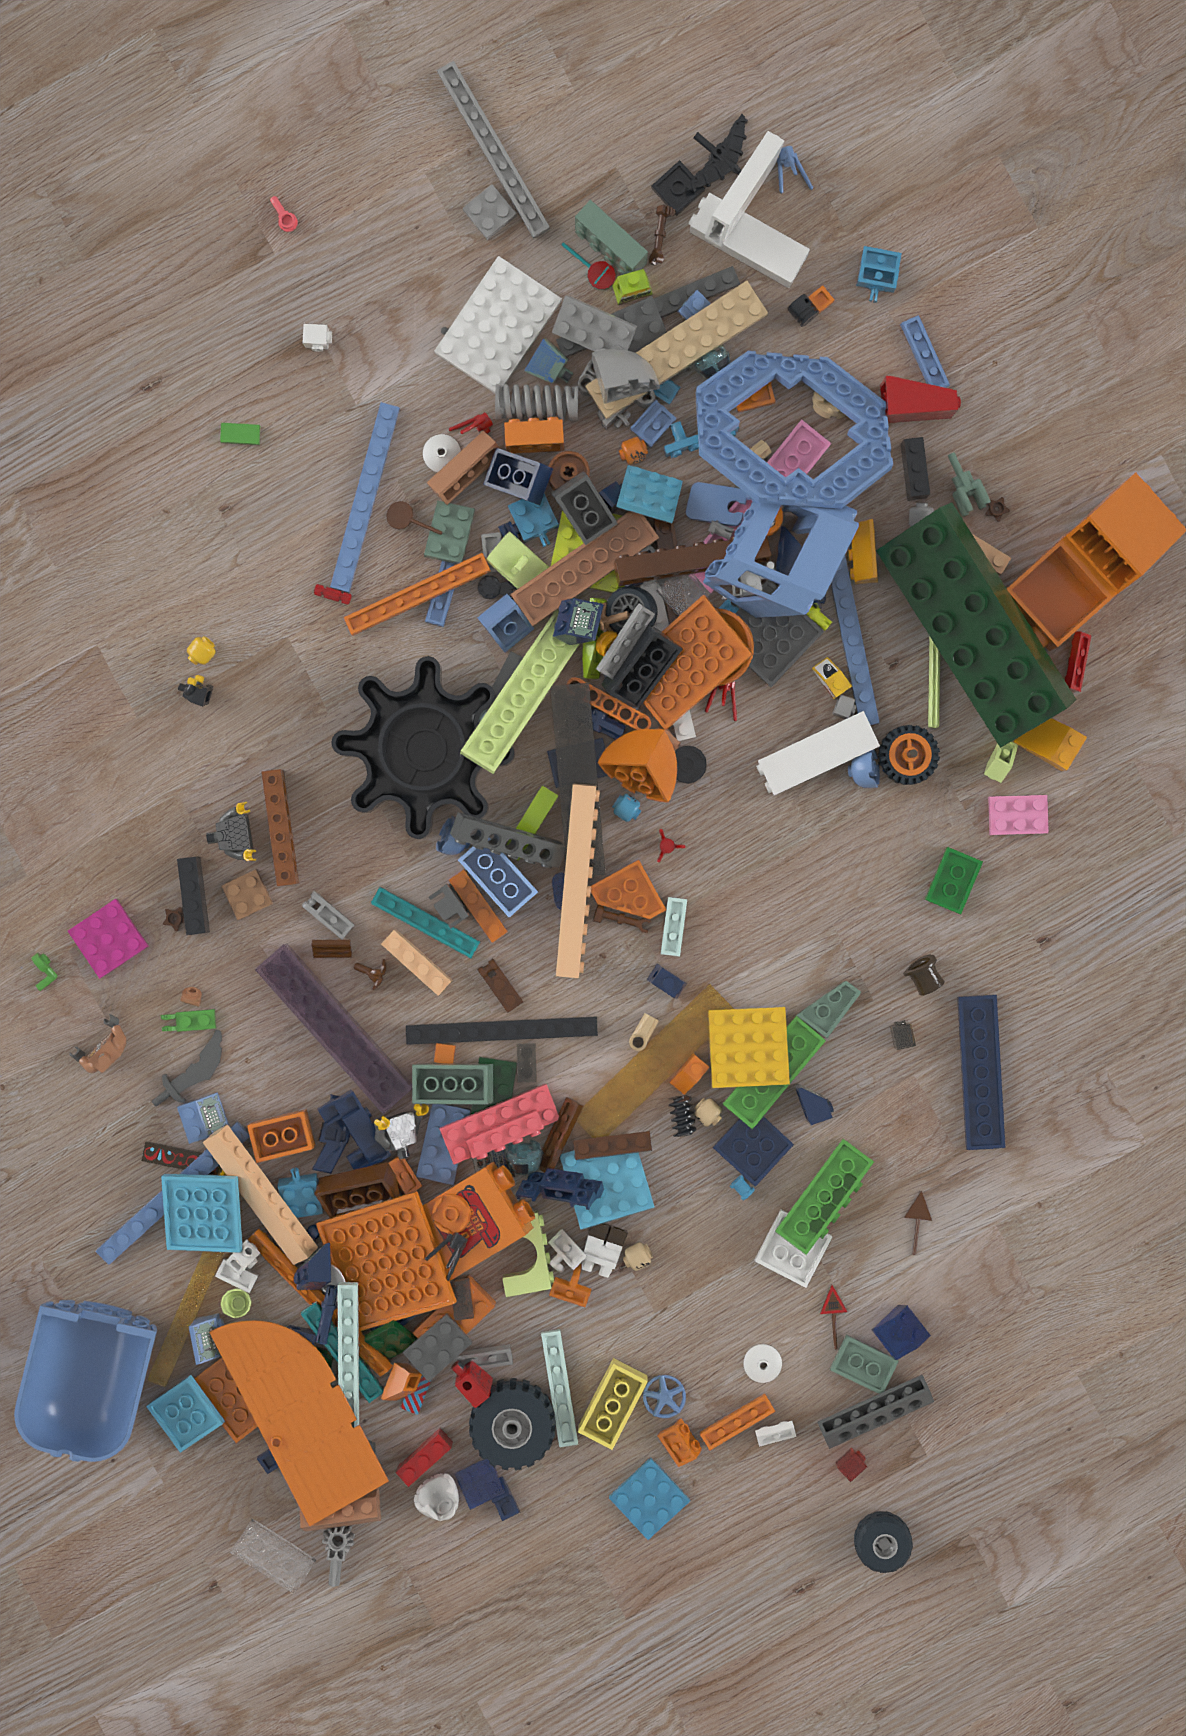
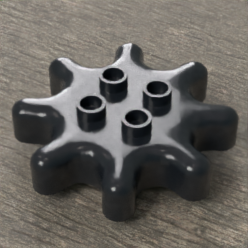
(416, 747)

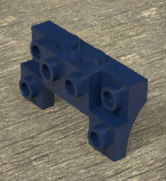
(359, 1126)
(561, 1186)

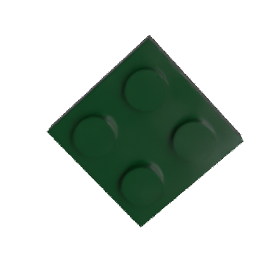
(390, 1339)

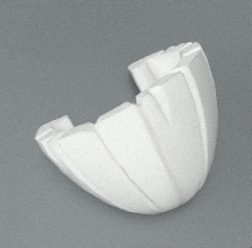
(437, 1497)

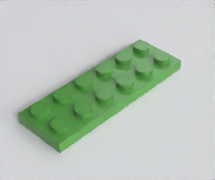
(753, 1102)

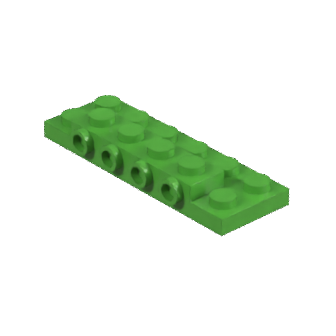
(825, 1197)

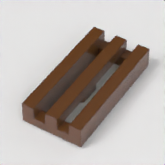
(331, 948)

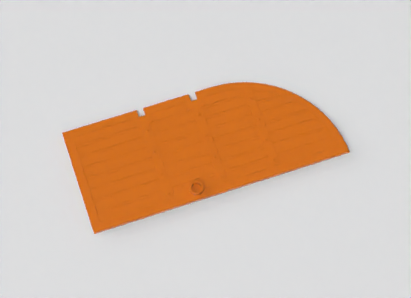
(300, 1415)

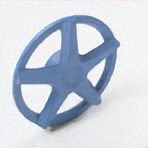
(664, 1396)

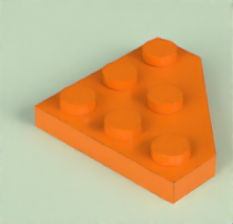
(629, 892)

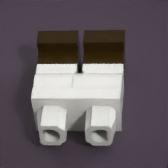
(601, 1253)

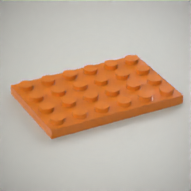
(707, 659)

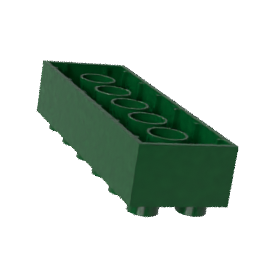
(976, 625)

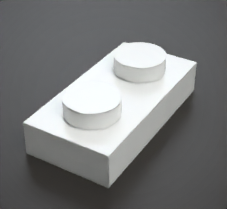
(243, 1281)
(775, 1433)

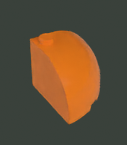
(643, 763)

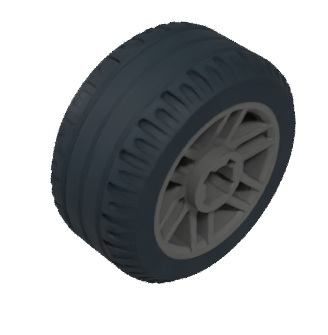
(626, 600)

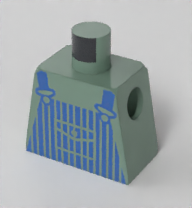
(549, 363)

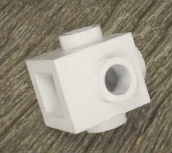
(245, 1258)

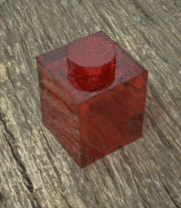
(851, 1464)

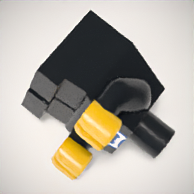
(195, 691)

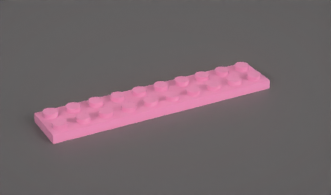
(799, 450)

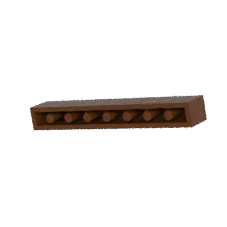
(676, 562)

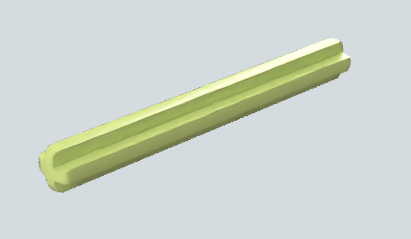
(934, 685)

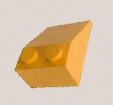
(1053, 743)

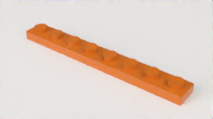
(417, 594)

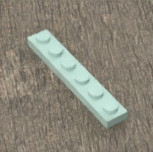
(559, 1388)

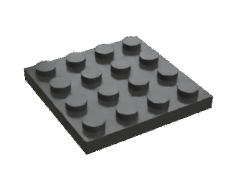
(778, 640)

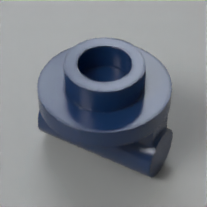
(509, 527)

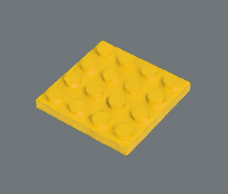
(748, 1047)

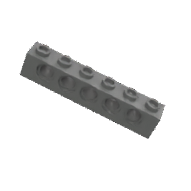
(465, 824)
(875, 1411)

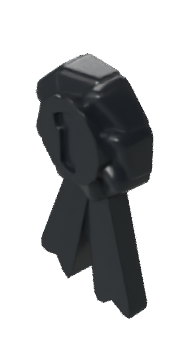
(490, 587)

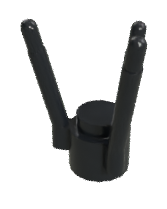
(457, 1243)

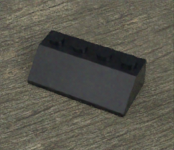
(643, 667)

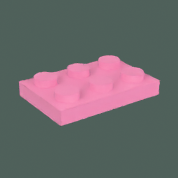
(1018, 815)

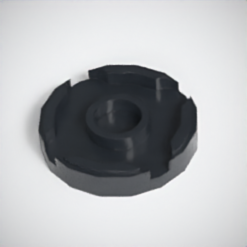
(690, 764)

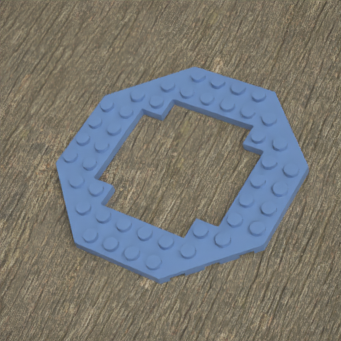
(756, 477)

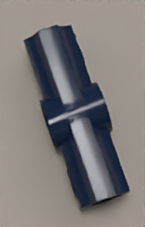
(606, 725)

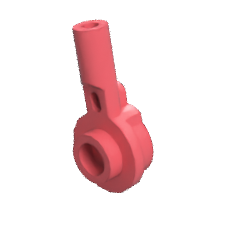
(287, 221)

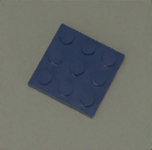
(753, 1150)

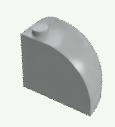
(622, 374)

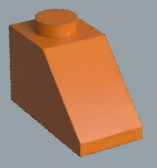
(689, 1074)

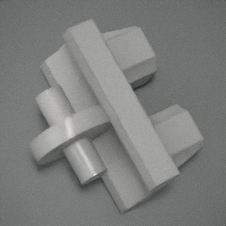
(622, 419)

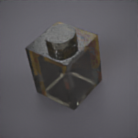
(902, 1035)

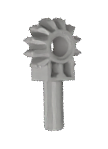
(337, 1550)

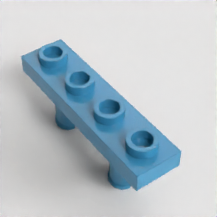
(682, 442)

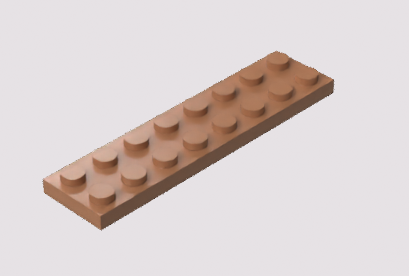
(583, 567)

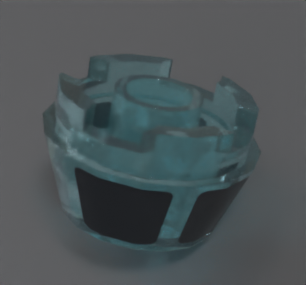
(713, 362)
(524, 1157)

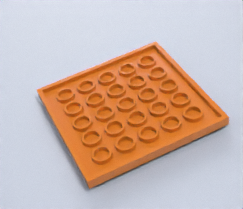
(386, 1255)

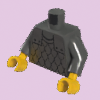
(234, 834)
(400, 1130)

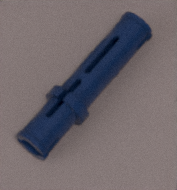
(328, 1307)

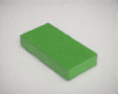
(240, 433)

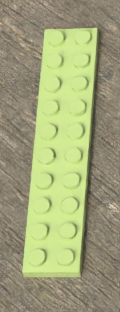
(519, 699)

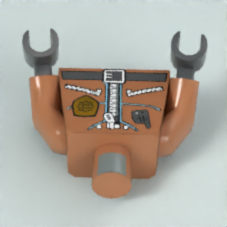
(106, 1051)

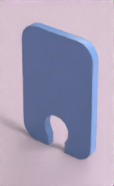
(711, 503)

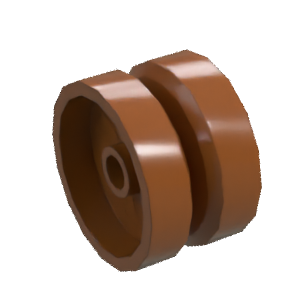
(566, 463)

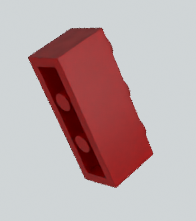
(424, 1457)

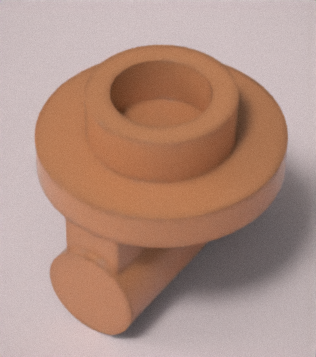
(191, 996)

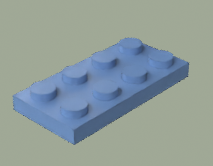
(435, 1159)

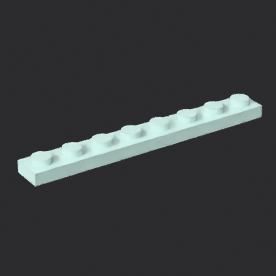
(349, 1344)

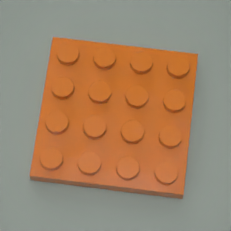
(227, 1399)

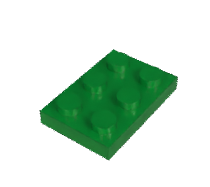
(953, 880)

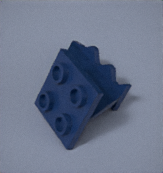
(787, 554)

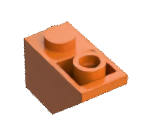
(401, 1382)

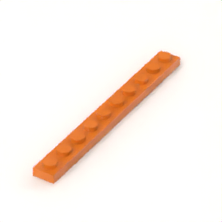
(286, 1269)

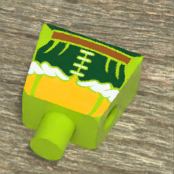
(632, 287)

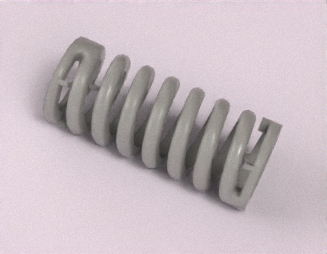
(569, 402)

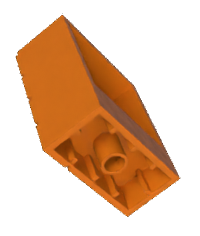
(1059, 593)

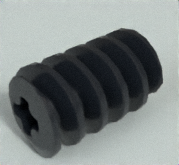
(683, 1115)

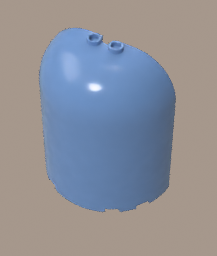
(83, 1379)

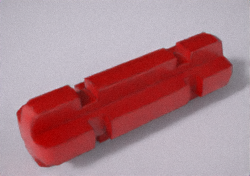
(332, 594)

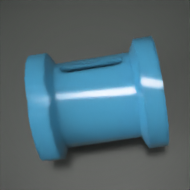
(742, 1187)

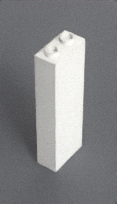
(744, 189)
(754, 243)
(817, 753)

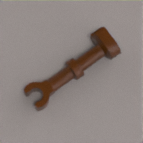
(663, 212)
(619, 918)

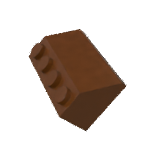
(356, 1189)

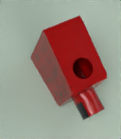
(472, 1382)

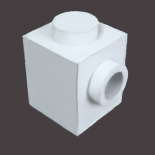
(316, 337)

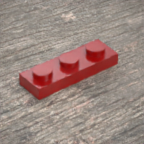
(1077, 661)

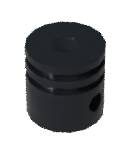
(803, 310)

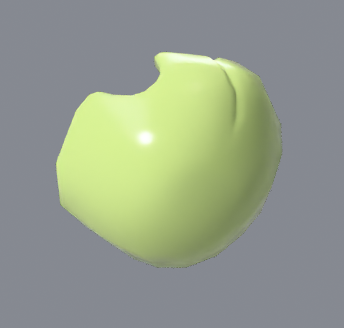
(236, 1303)

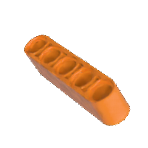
(618, 707)

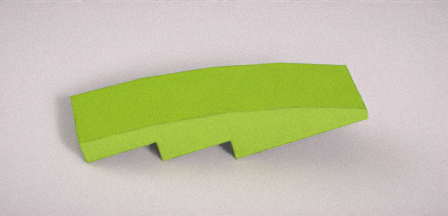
(590, 656)
(536, 812)

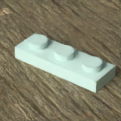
(673, 926)

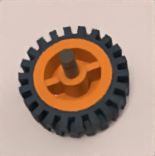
(908, 755)

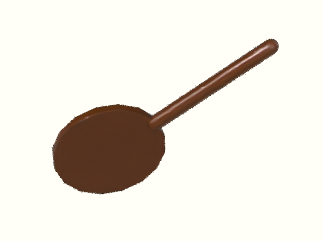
(401, 515)

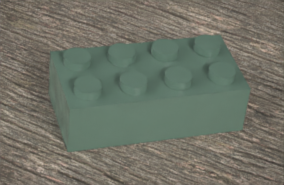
(609, 239)
(452, 1083)

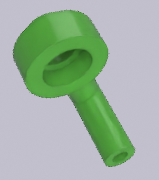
(42, 963)

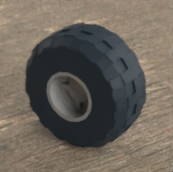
(883, 1542)

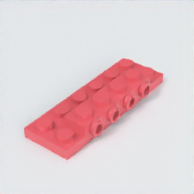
(500, 1125)

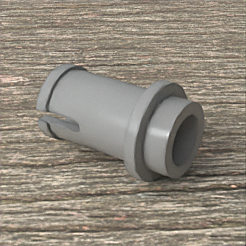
(720, 529)

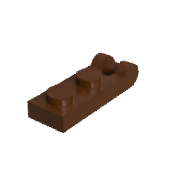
(500, 986)

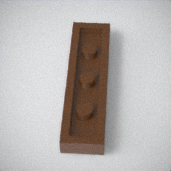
(560, 1133)
(612, 1145)

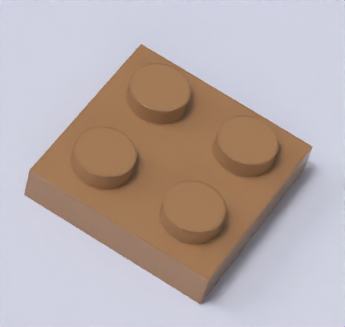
(247, 894)

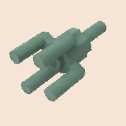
(966, 487)

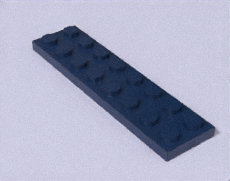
(981, 1072)

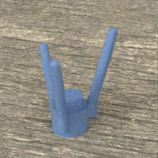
(789, 159)

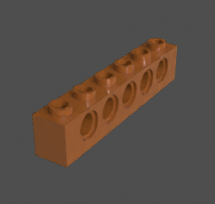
(280, 827)

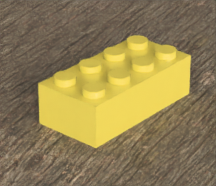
(612, 1403)

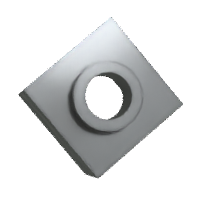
(844, 707)

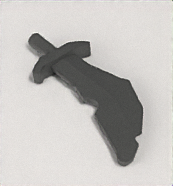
(195, 1073)

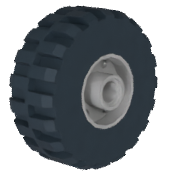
(518, 1443)

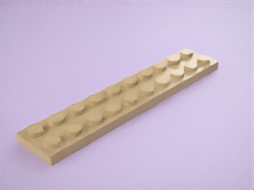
(692, 340)

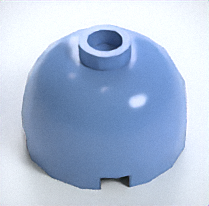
(865, 770)
(448, 845)

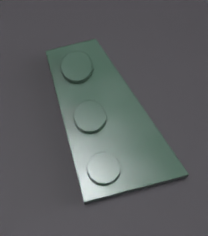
(830, 1008)

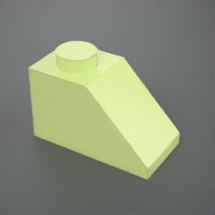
(1001, 761)

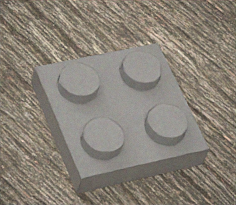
(489, 212)

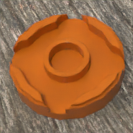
(451, 1207)

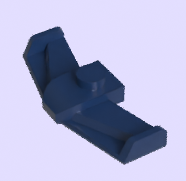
(335, 1139)

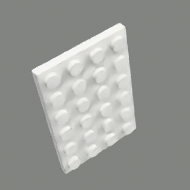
(498, 325)

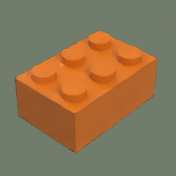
(534, 435)
(281, 1135)

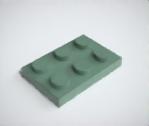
(455, 523)
(864, 1364)

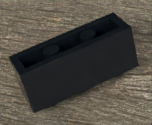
(915, 468)

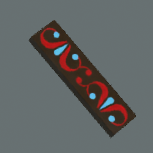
(171, 1156)

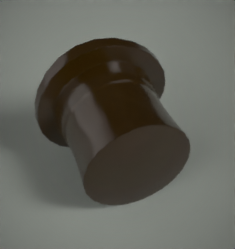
(925, 975)

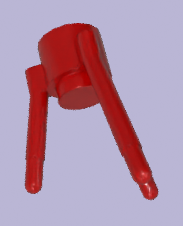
(480, 422)
(725, 688)
(667, 845)

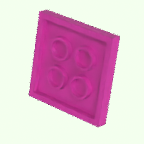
(108, 938)

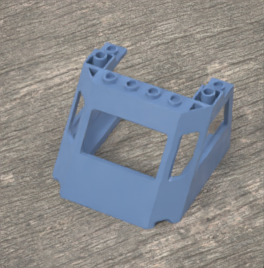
(812, 572)

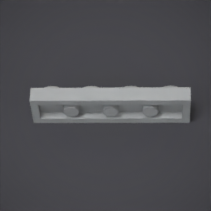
(625, 641)

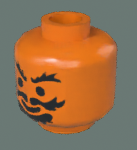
(633, 451)

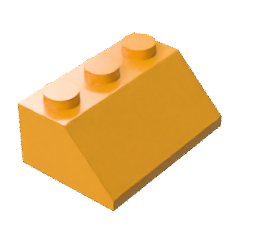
(864, 554)

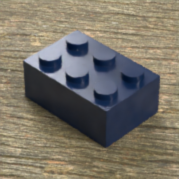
(518, 476)

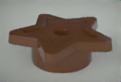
(1001, 506)
(169, 918)

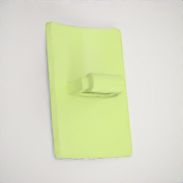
(515, 561)

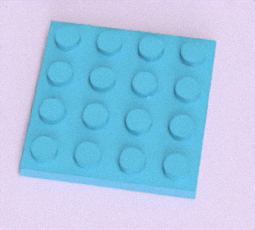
(623, 1183)
(202, 1213)

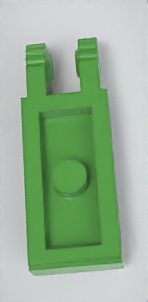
(191, 1020)

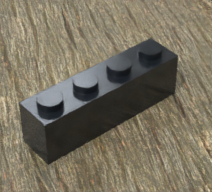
(193, 895)

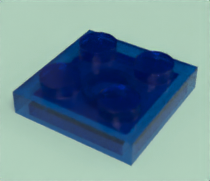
(479, 1483)

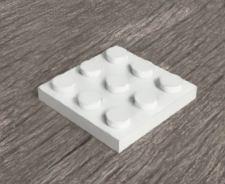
(786, 1259)

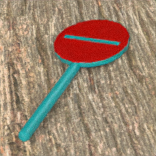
(599, 274)

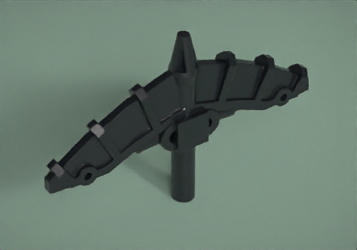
(722, 157)

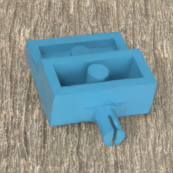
(878, 271)
(533, 519)
(299, 1194)

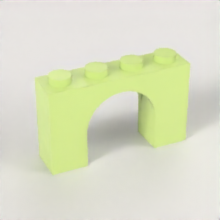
(538, 1275)

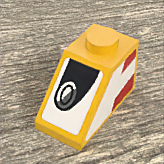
(831, 677)

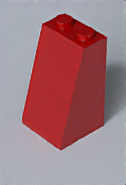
(917, 401)

